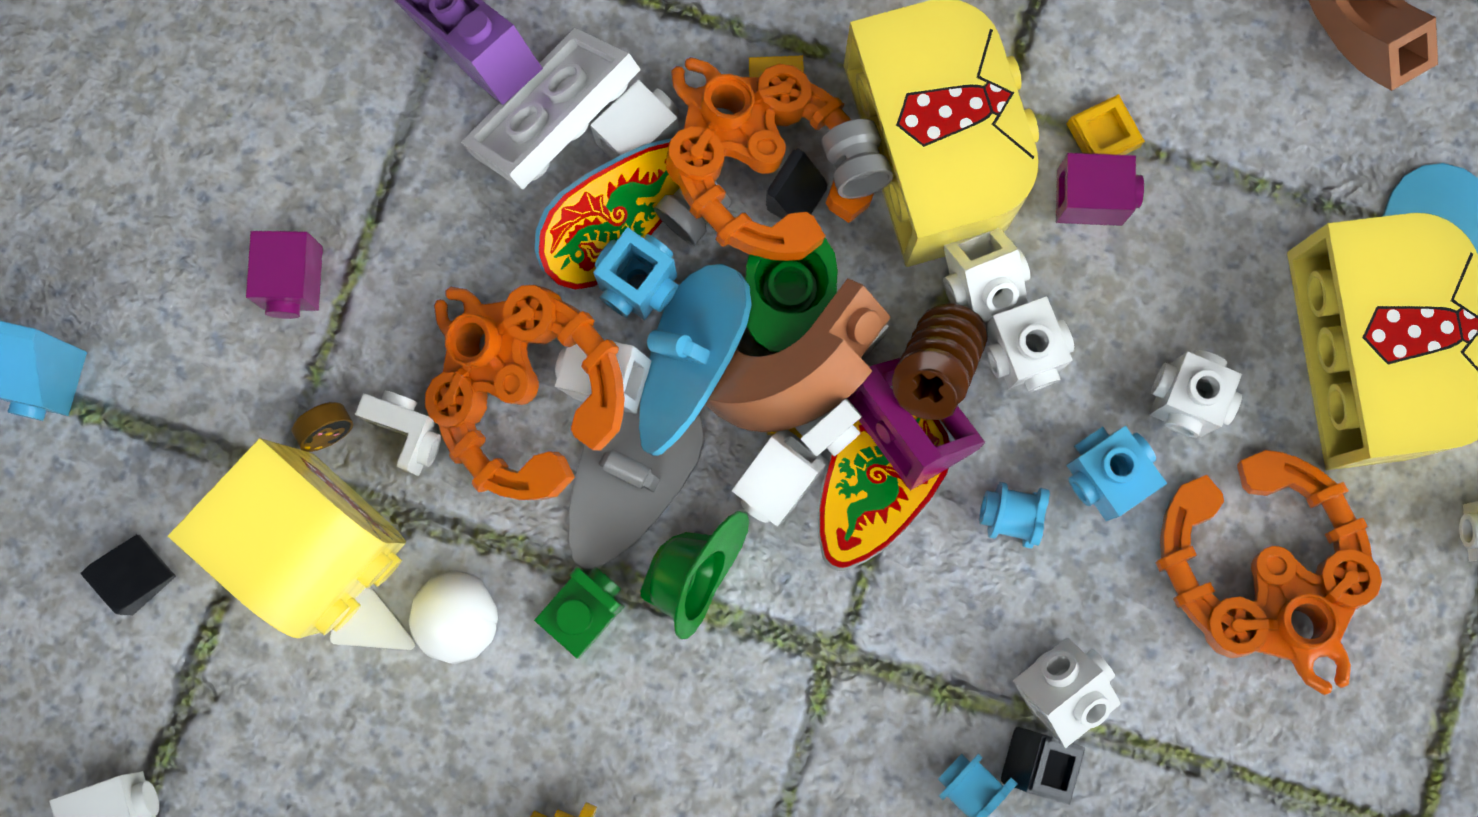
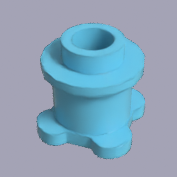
(1015, 514)
(973, 787)

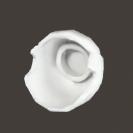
(453, 617)

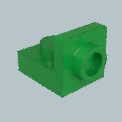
(581, 610)

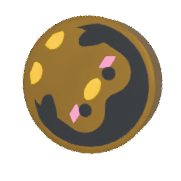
(322, 426)

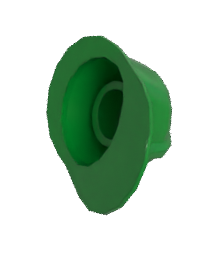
(789, 295)
(690, 570)

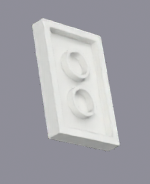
(551, 108)

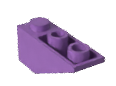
(479, 43)

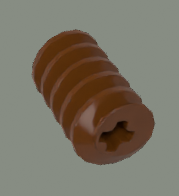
(939, 361)

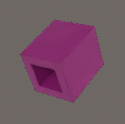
(1097, 189)
(284, 272)

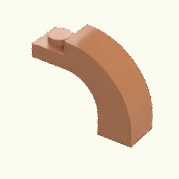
(1381, 37)
(809, 375)

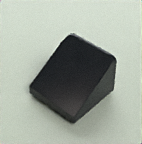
(796, 186)
(128, 576)
(1042, 765)

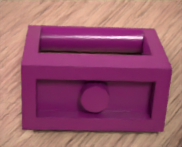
(901, 436)

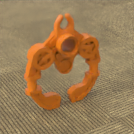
(751, 136)
(503, 369)
(1280, 582)

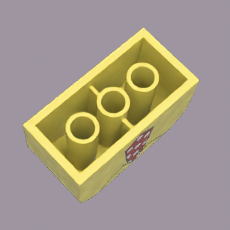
(945, 122)
(1389, 336)
(290, 540)

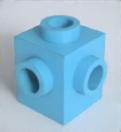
(631, 257)
(1133, 473)

